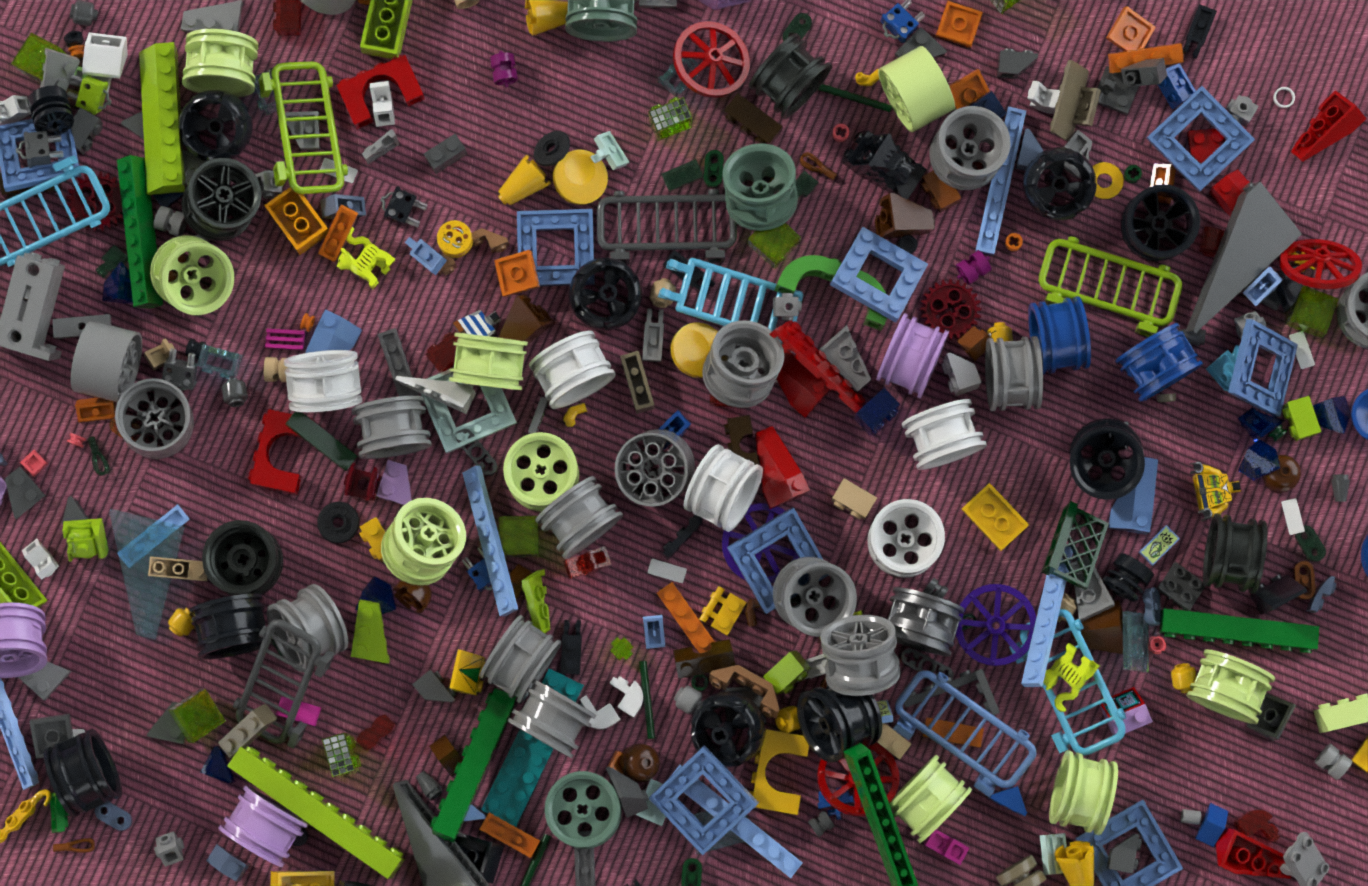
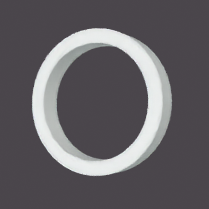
(1287, 89)

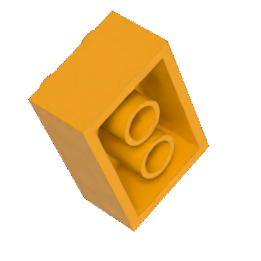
(297, 220)

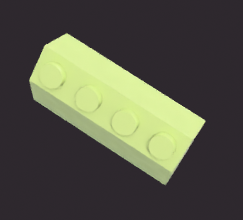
(1343, 714)

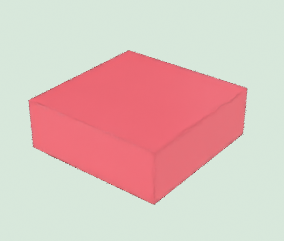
(34, 463)

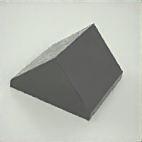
(1273, 717)

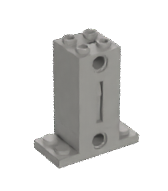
(31, 306)

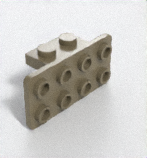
(1075, 102)

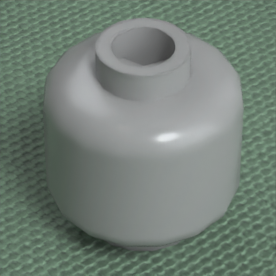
(688, 699)

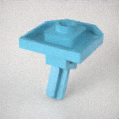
(1223, 368)

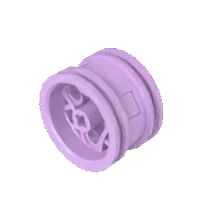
(912, 355)
(21, 640)
(263, 826)

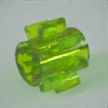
(621, 648)

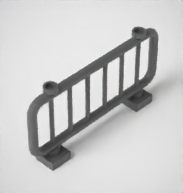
(713, 255)
(322, 662)

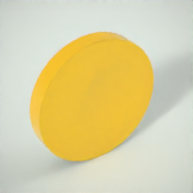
(579, 178)
(691, 347)

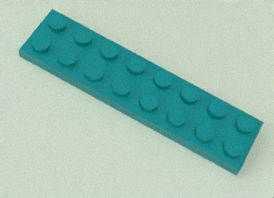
(525, 762)

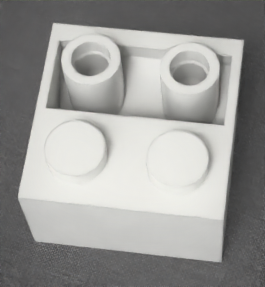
(104, 55)
(961, 373)

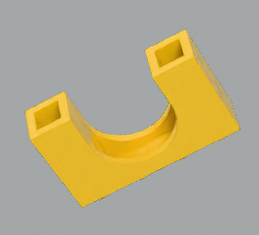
(774, 744)

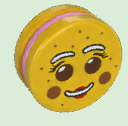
(454, 239)

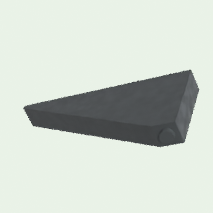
(1250, 243)
(436, 858)

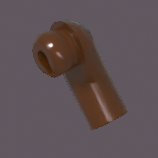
(750, 612)

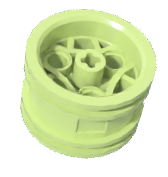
(428, 550)
(1083, 792)
(928, 798)

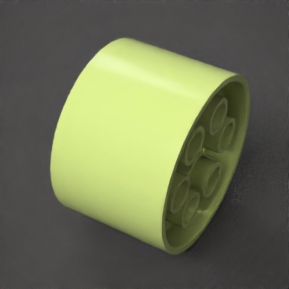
(916, 89)

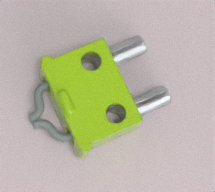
(91, 94)

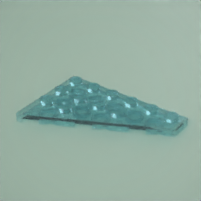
(136, 542)

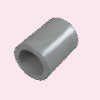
(1190, 816)

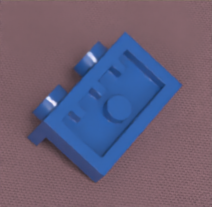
(1176, 86)

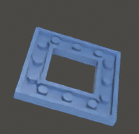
(1205, 104)
(18, 178)
(575, 219)
(887, 305)
(1253, 337)
(744, 553)
(705, 764)
(1140, 817)

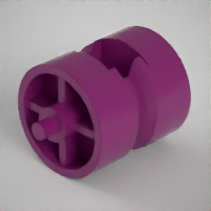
(503, 66)
(972, 268)

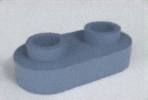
(1152, 607)
(112, 816)

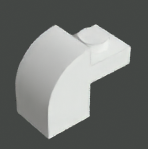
(1043, 98)
(382, 103)
(14, 109)
(40, 559)
(633, 696)
(605, 716)

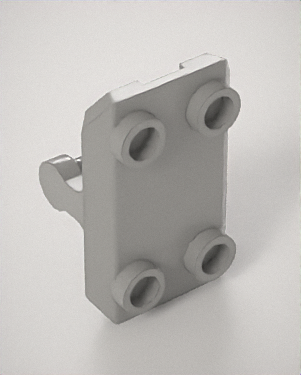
(1304, 861)

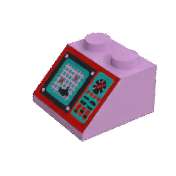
(1134, 708)

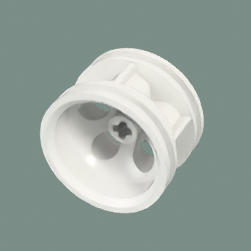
(928, 523)

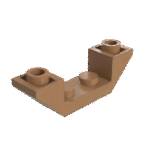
(496, 243)
(722, 678)

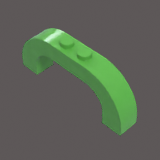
(826, 269)

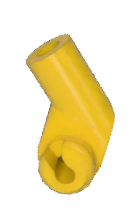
(867, 80)
(572, 412)

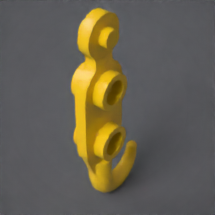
(25, 810)

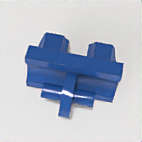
(845, 798)

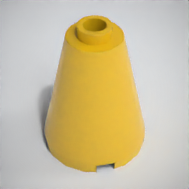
(545, 15)
(523, 182)
(1077, 863)

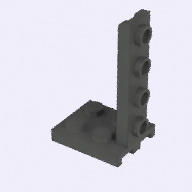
(965, 678)

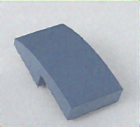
(1324, 589)

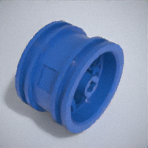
(1061, 334)

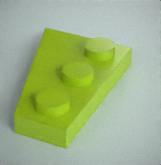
(535, 594)
(369, 635)

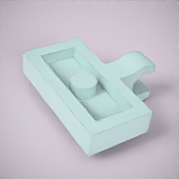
(610, 150)

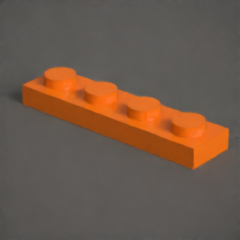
(1171, 53)
(686, 618)

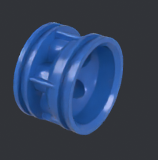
(1159, 361)

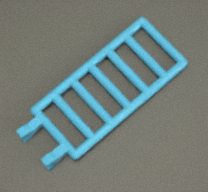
(728, 273)

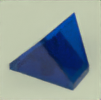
(118, 286)
(1333, 414)
(1258, 423)
(1259, 460)
(379, 592)
(217, 766)

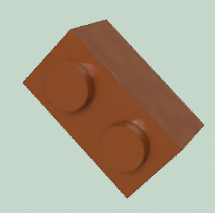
(941, 194)

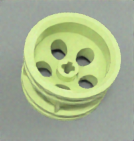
(220, 61)
(201, 300)
(488, 361)
(527, 447)
(1230, 686)

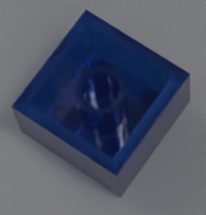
(877, 411)

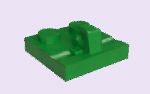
(59, 816)

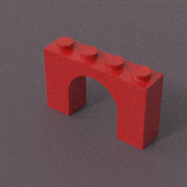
(396, 71)
(263, 473)

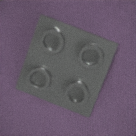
(1181, 586)

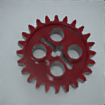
(114, 197)
(941, 295)

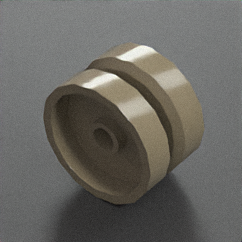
(1019, 873)

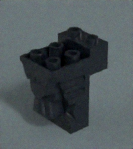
(883, 163)

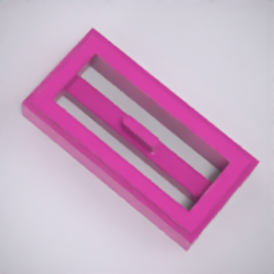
(287, 339)

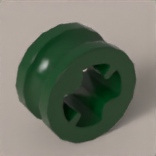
(1127, 177)
(1277, 433)
(693, 682)

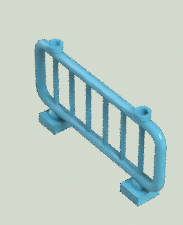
(68, 172)
(1118, 715)

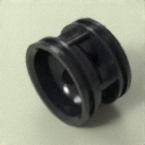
(1106, 486)

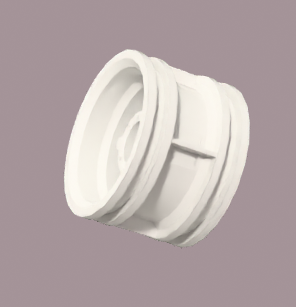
(572, 369)
(323, 381)
(944, 434)
(723, 488)

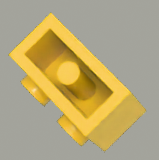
(373, 533)

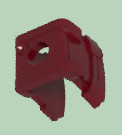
(355, 476)

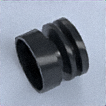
(50, 110)
(1129, 575)

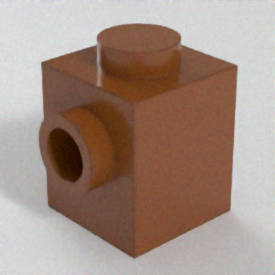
(974, 342)

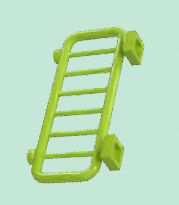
(281, 173)
(1143, 328)

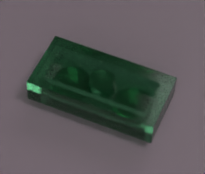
(682, 175)

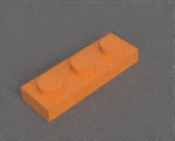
(338, 233)
(959, 736)
(510, 835)

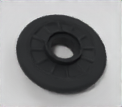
(562, 145)
(326, 519)

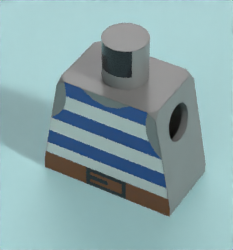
(478, 324)

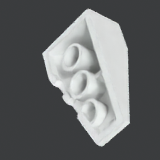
(449, 393)

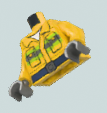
(1212, 489)

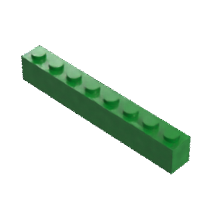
(138, 230)
(1239, 629)
(473, 766)
(880, 816)

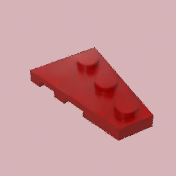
(1204, 143)

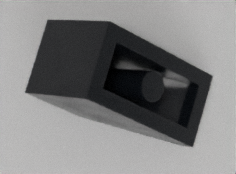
(1287, 290)

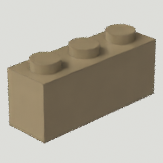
(637, 382)
(247, 730)

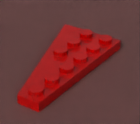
(817, 363)

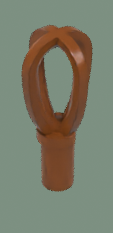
(822, 170)
(68, 846)

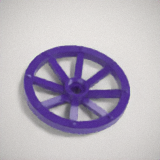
(725, 542)
(1023, 601)

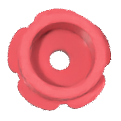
(1161, 644)

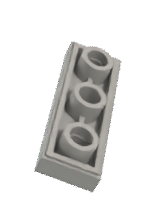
(71, 326)

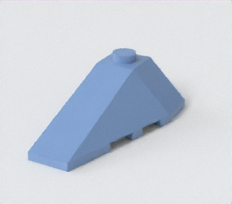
(333, 334)
(1135, 510)

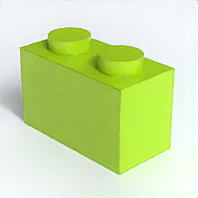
(1301, 418)
(788, 672)

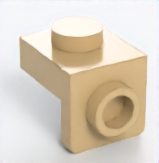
(158, 355)

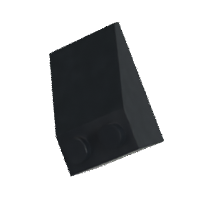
(1276, 593)
(482, 853)

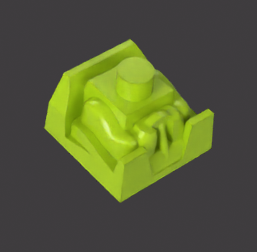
(85, 538)

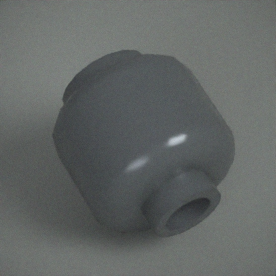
(83, 13)
(234, 392)

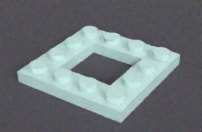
(499, 418)

